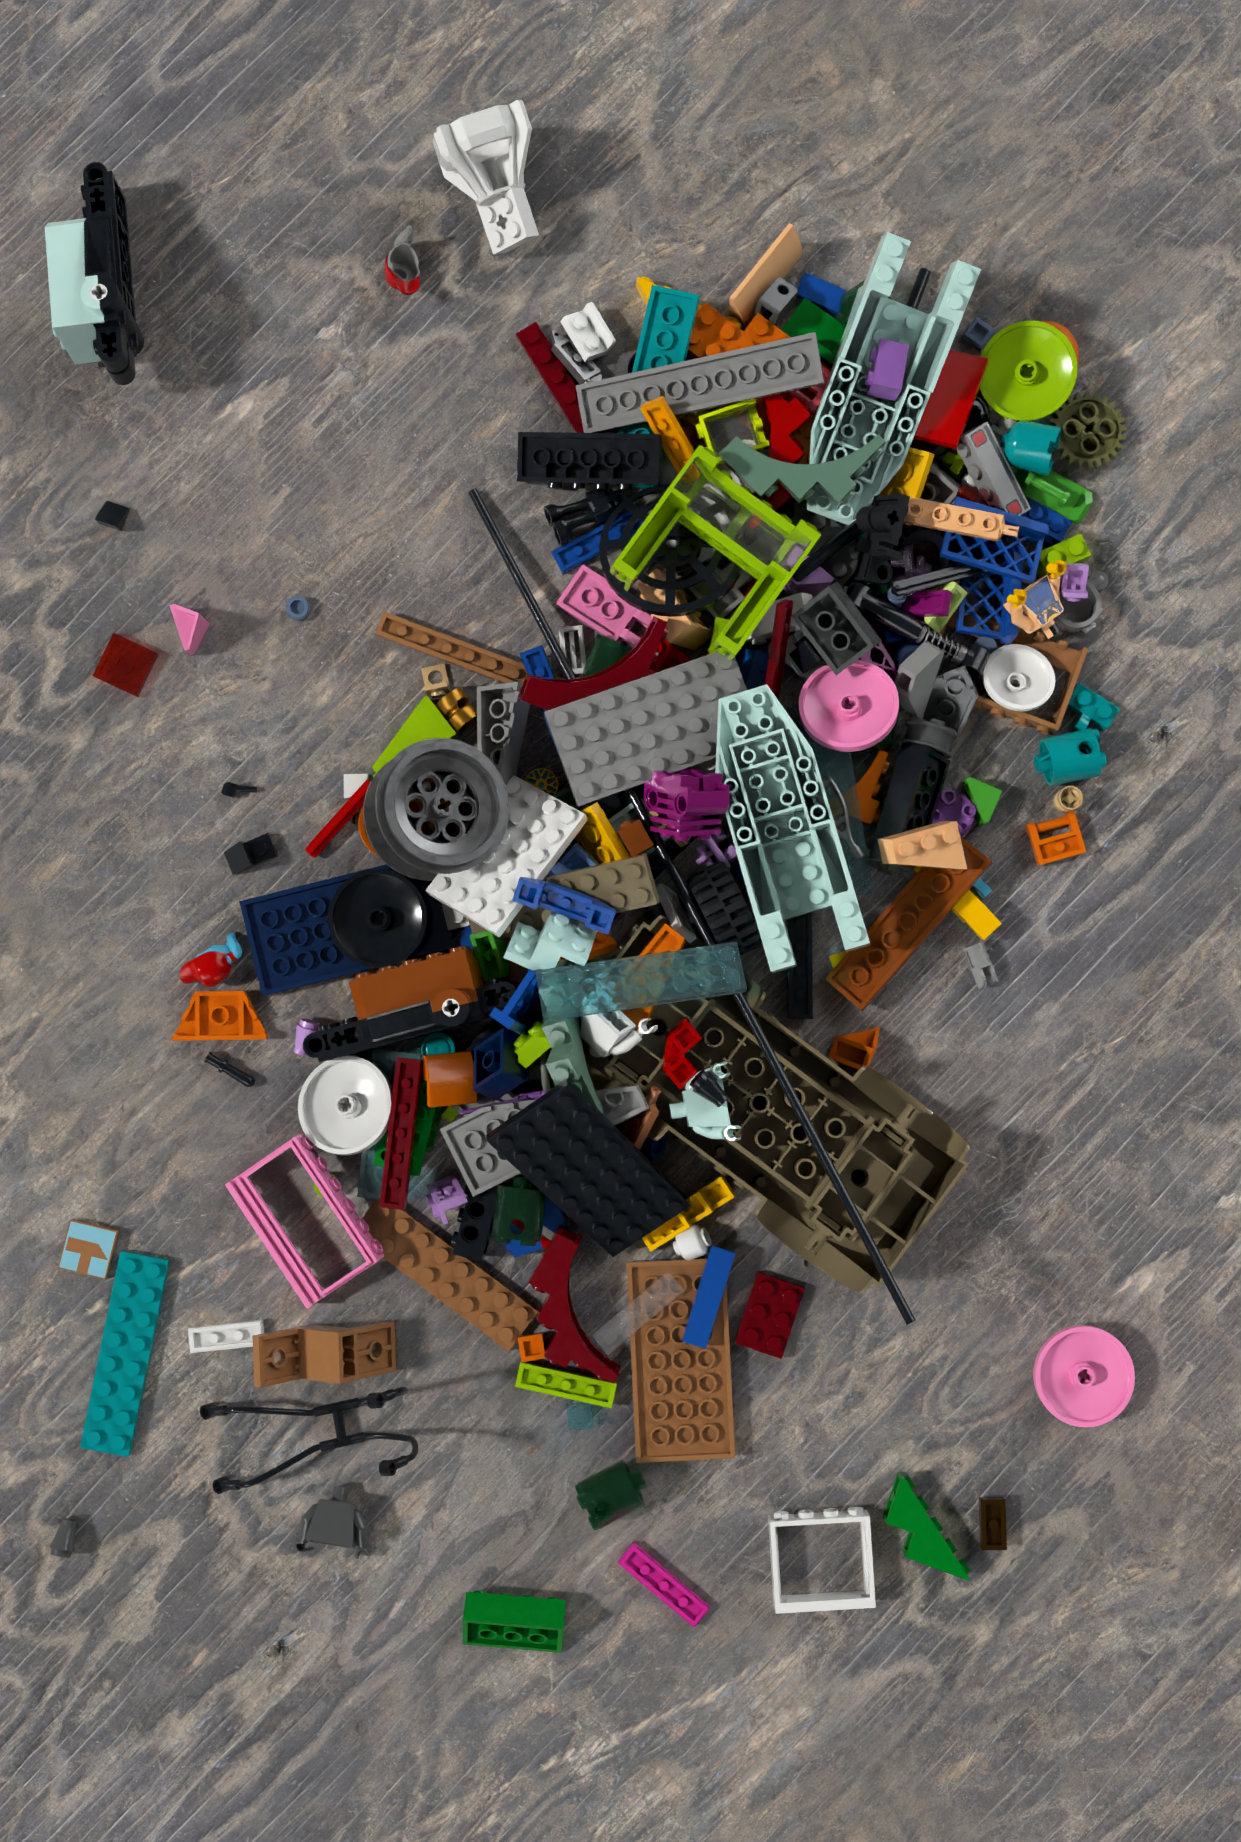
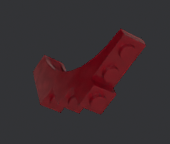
(633, 666)
(557, 1311)

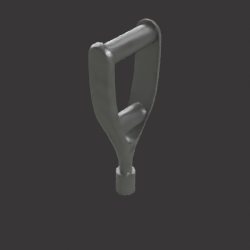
(843, 819)

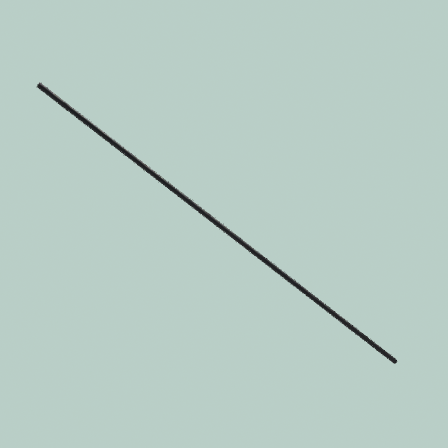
(708, 938)

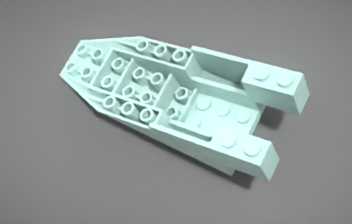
(850, 416)
(782, 824)

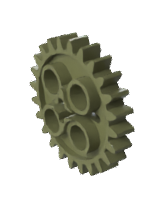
(1101, 416)

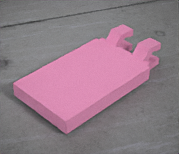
(600, 608)

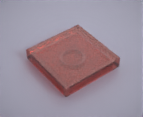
(125, 665)

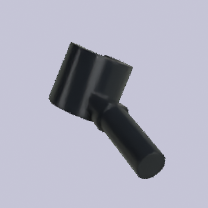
(230, 788)

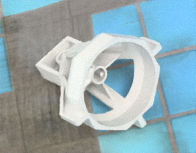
(487, 160)

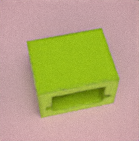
(450, 1114)

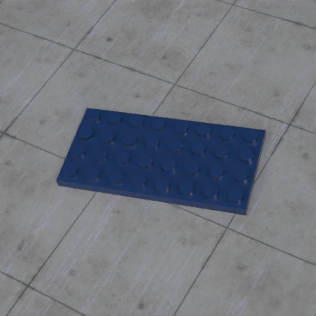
(294, 941)

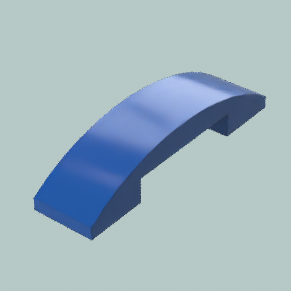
(566, 902)

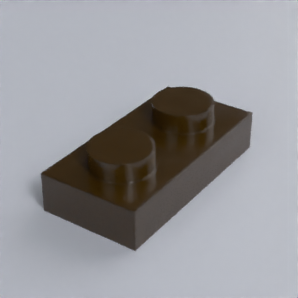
(992, 1523)

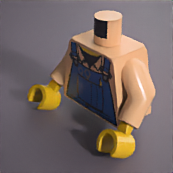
(1038, 602)

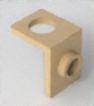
(439, 689)

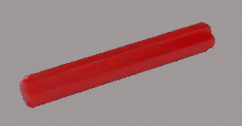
(339, 820)

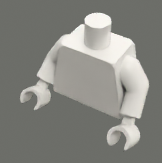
(612, 1033)

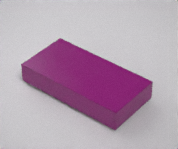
(928, 603)

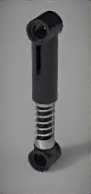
(914, 630)

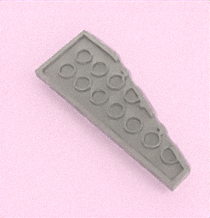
(485, 1166)

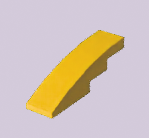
(974, 914)
(702, 1204)

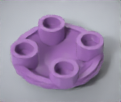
(955, 807)

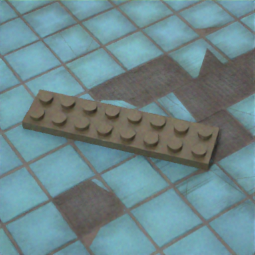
(619, 884)

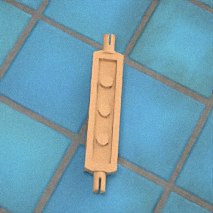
(958, 520)

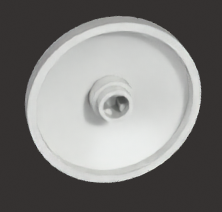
(345, 1105)

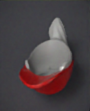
(402, 264)

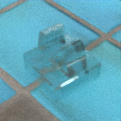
(579, 1416)

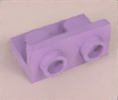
(445, 1195)

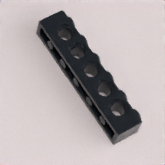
(475, 1246)

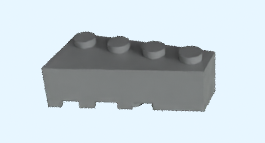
(501, 725)

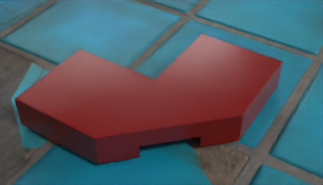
(677, 1044)

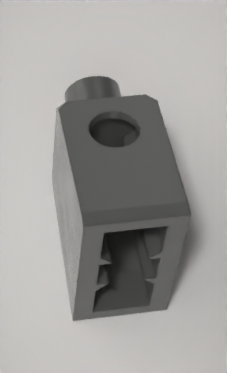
(778, 300)

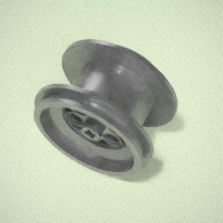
(473, 786)

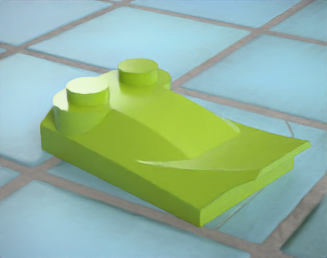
(532, 1045)

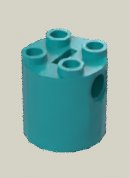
(1070, 757)

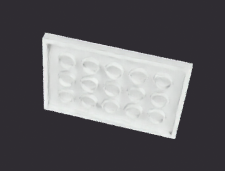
(533, 842)

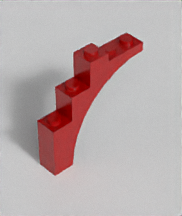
(784, 422)

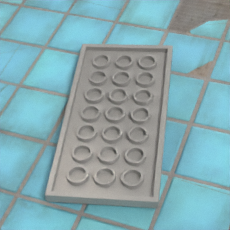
(643, 727)

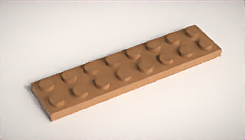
(449, 1277)

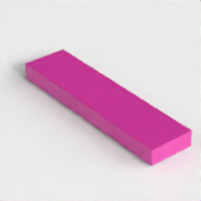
(663, 1584)

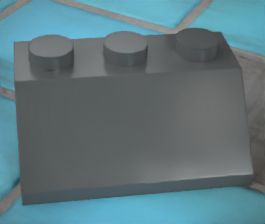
(836, 628)

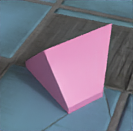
(190, 627)

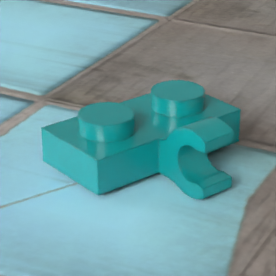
(1091, 708)

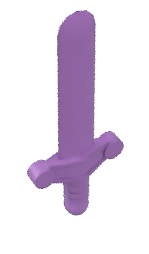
(521, 1097)

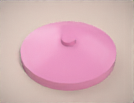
(850, 708)
(1084, 1376)

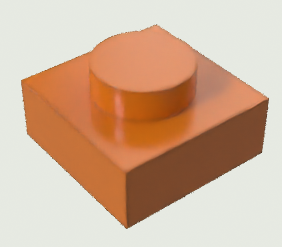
(531, 1347)

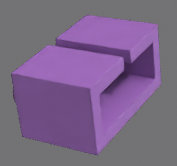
(887, 369)

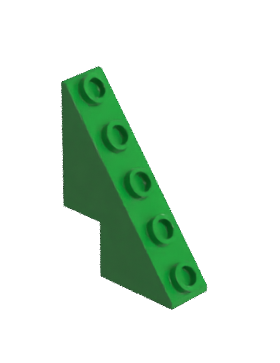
(924, 1539)

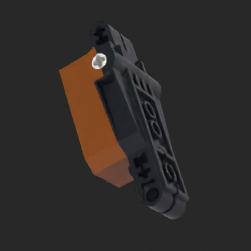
(411, 1003)

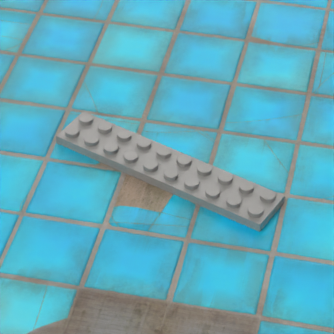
(703, 382)

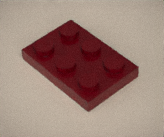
(769, 1315)

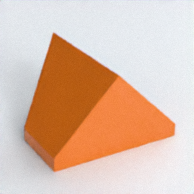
(855, 1048)

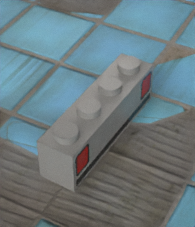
(991, 470)

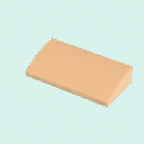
(774, 263)

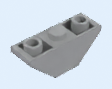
(917, 677)

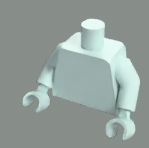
(704, 1115)

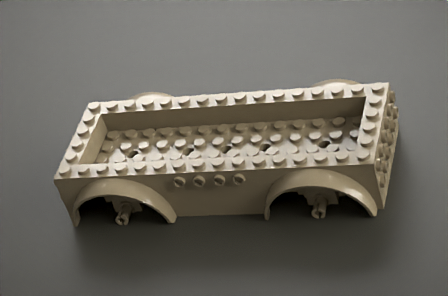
(862, 1121)

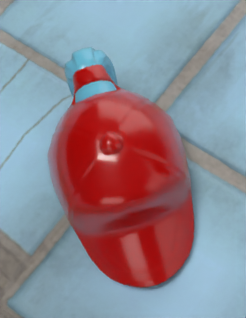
(212, 965)

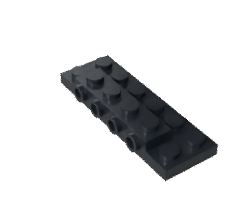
(589, 459)

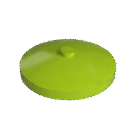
(1028, 371)

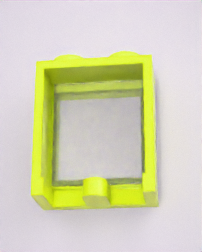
(725, 424)

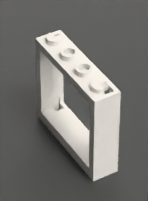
(831, 1600)

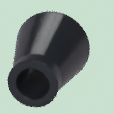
(707, 1087)

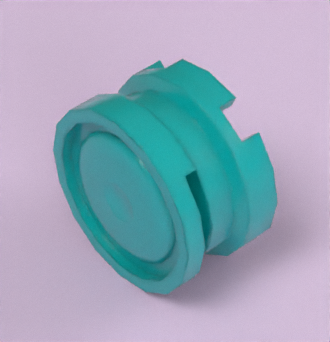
(438, 1043)

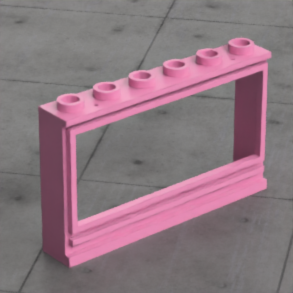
(276, 1239)

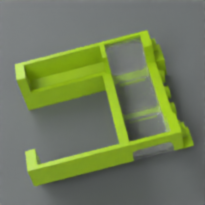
(733, 524)

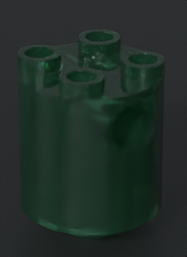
(522, 1203)
(611, 1494)

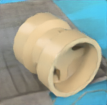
(1073, 798)

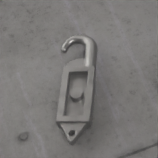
(570, 357)

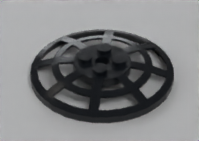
(665, 559)

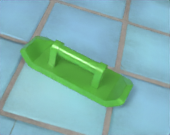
(1055, 493)

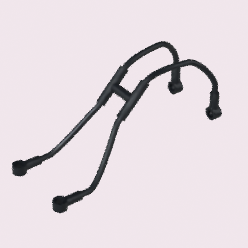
(373, 1400)

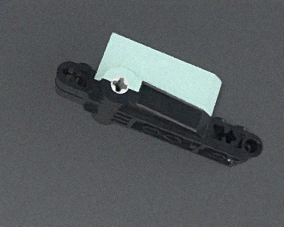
(94, 279)

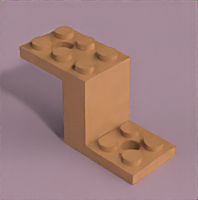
(324, 1353)

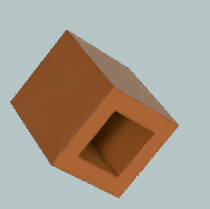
(635, 837)

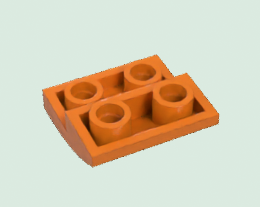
(449, 1079)

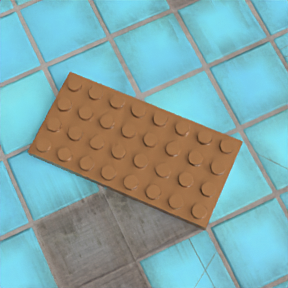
(677, 1387)

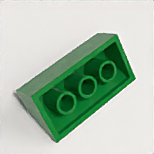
(513, 1621)

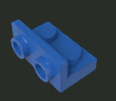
(1057, 523)

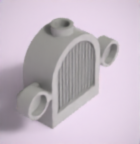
(1082, 614)

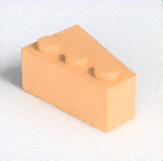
(682, 630)
(927, 846)

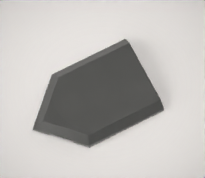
(952, 699)

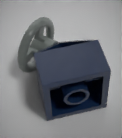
(497, 1066)

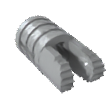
(980, 964)

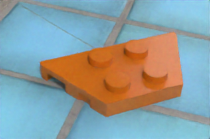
(220, 1017)

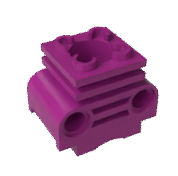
(686, 800)

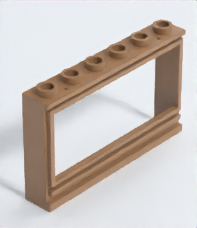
(1057, 654)

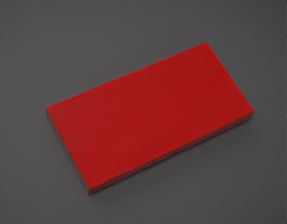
(951, 400)

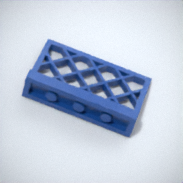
(1028, 530)
(1007, 629)
(522, 1007)

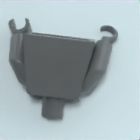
(334, 1524)

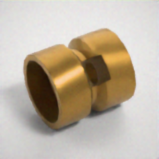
(456, 707)

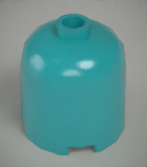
(1031, 446)

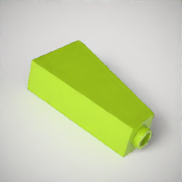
(422, 724)

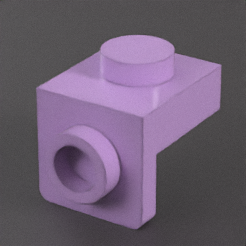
(1074, 582)

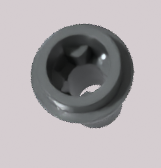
(64, 1539)

